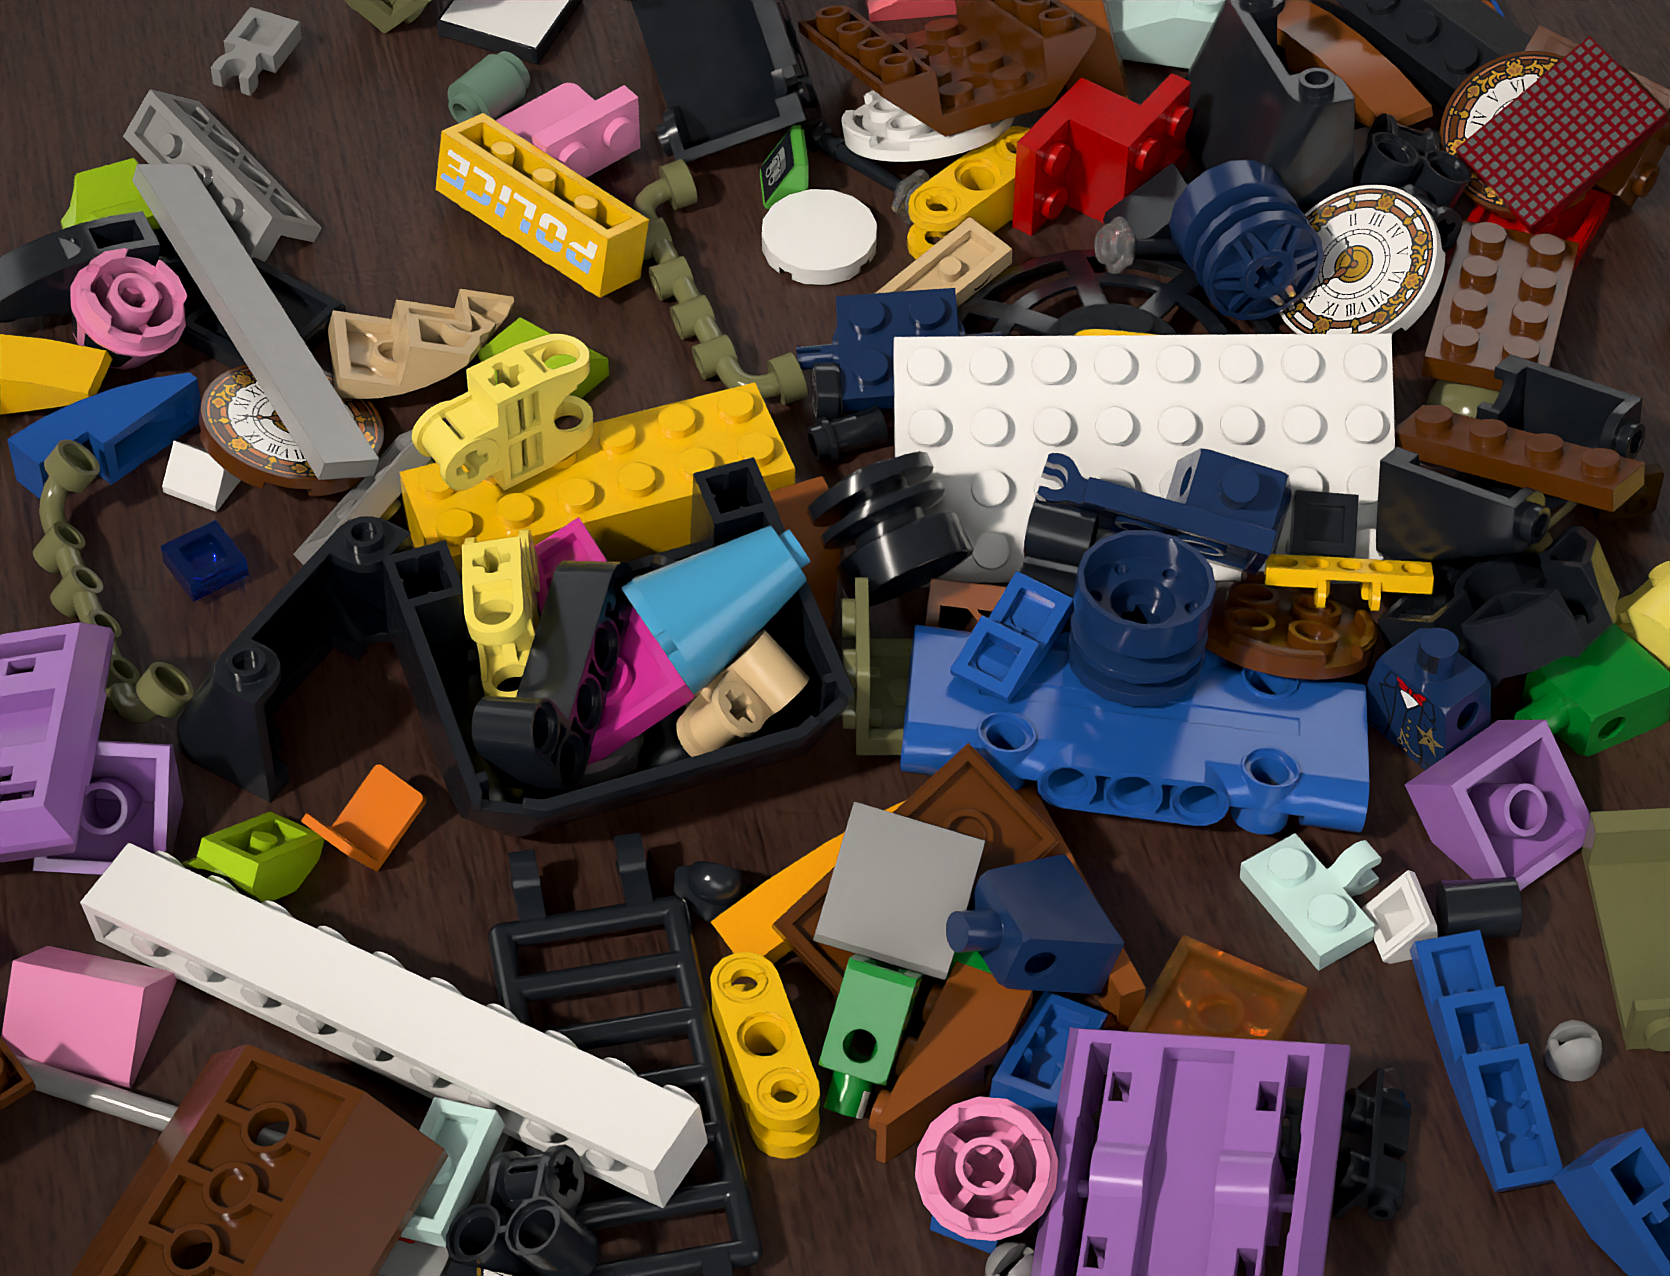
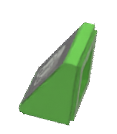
(785, 168)

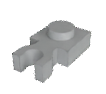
(255, 44)

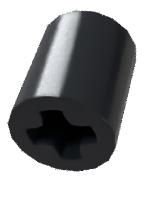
(1481, 905)

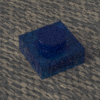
(204, 560)

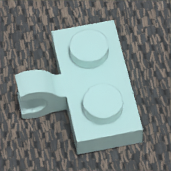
(1312, 900)
(469, 1139)

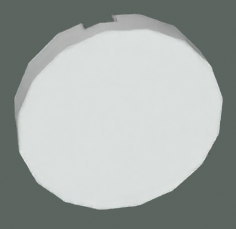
(819, 236)

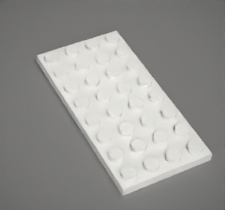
(1127, 416)

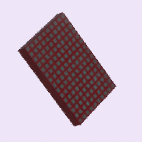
(1562, 135)

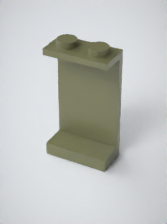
(1630, 891)

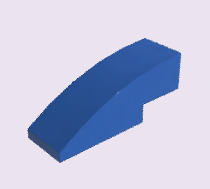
(116, 426)

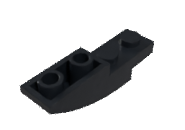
(40, 273)

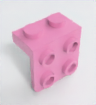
(577, 128)

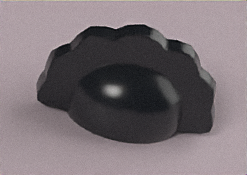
(710, 888)

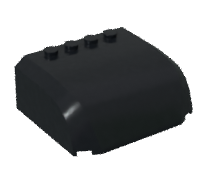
(446, 681)

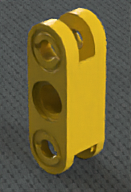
(972, 186)
(774, 1091)

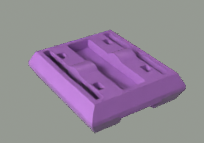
(49, 733)
(1189, 1157)

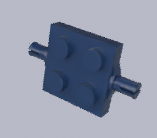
(866, 335)

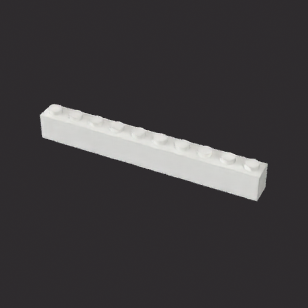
(397, 1021)

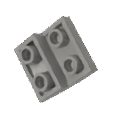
(897, 889)

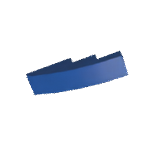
(1486, 1062)
(1034, 1070)

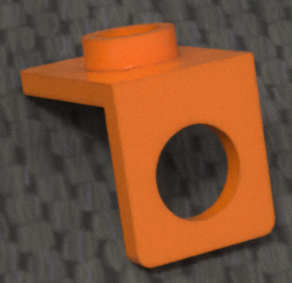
(373, 818)

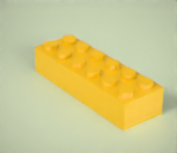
(623, 484)

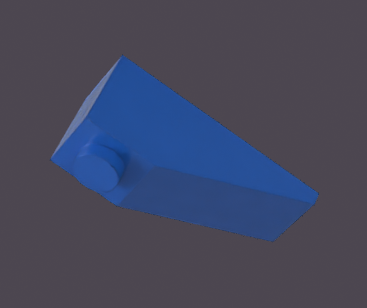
(1623, 1201)

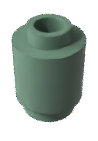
(489, 87)

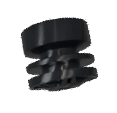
(885, 519)

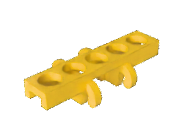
(1373, 574)

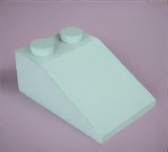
(1162, 29)

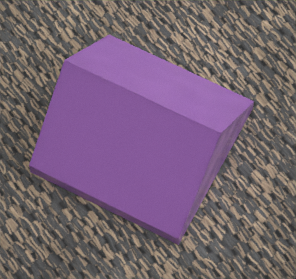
(129, 800)

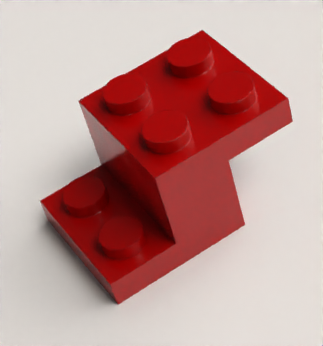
(1097, 150)

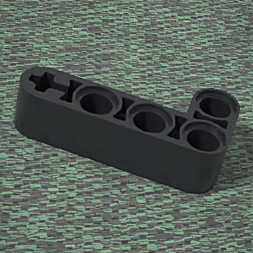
(550, 725)

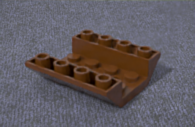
(963, 71)
(307, 1206)

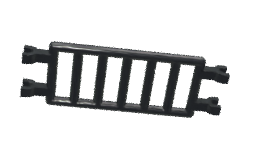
(692, 1018)

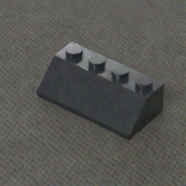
(1431, 40)

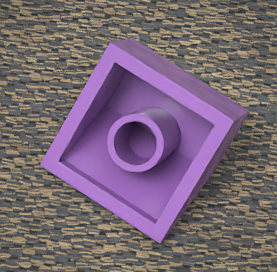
(1503, 803)

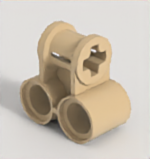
(741, 697)

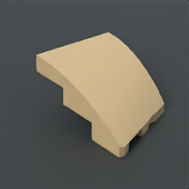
(413, 347)

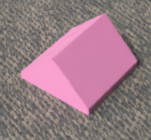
(85, 1012)

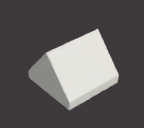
(197, 477)
(1400, 918)

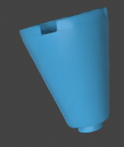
(718, 600)

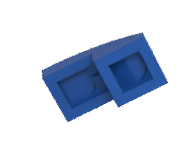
(1014, 638)

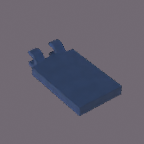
(1216, 536)

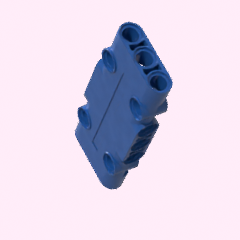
(1229, 741)

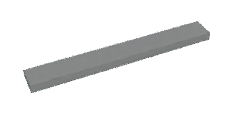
(256, 322)

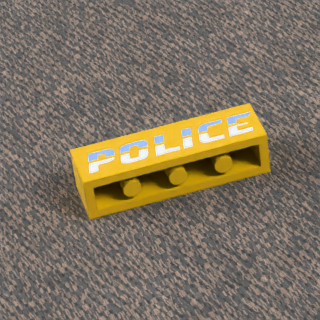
(541, 205)

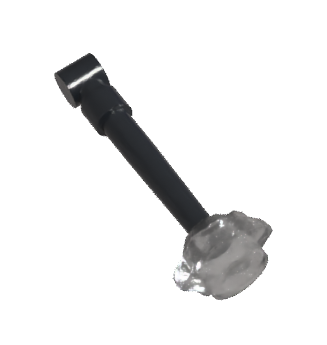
(821, 137)
(1118, 245)

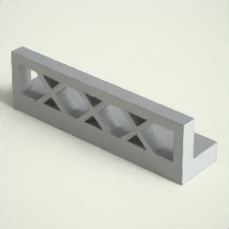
(251, 200)

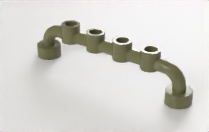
(694, 313)
(138, 699)

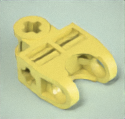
(516, 415)
(501, 605)

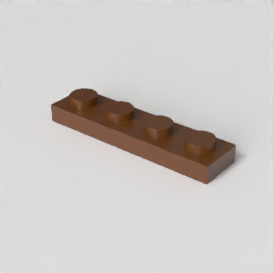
(1520, 458)

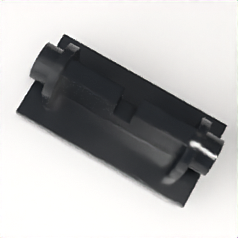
(1372, 1123)

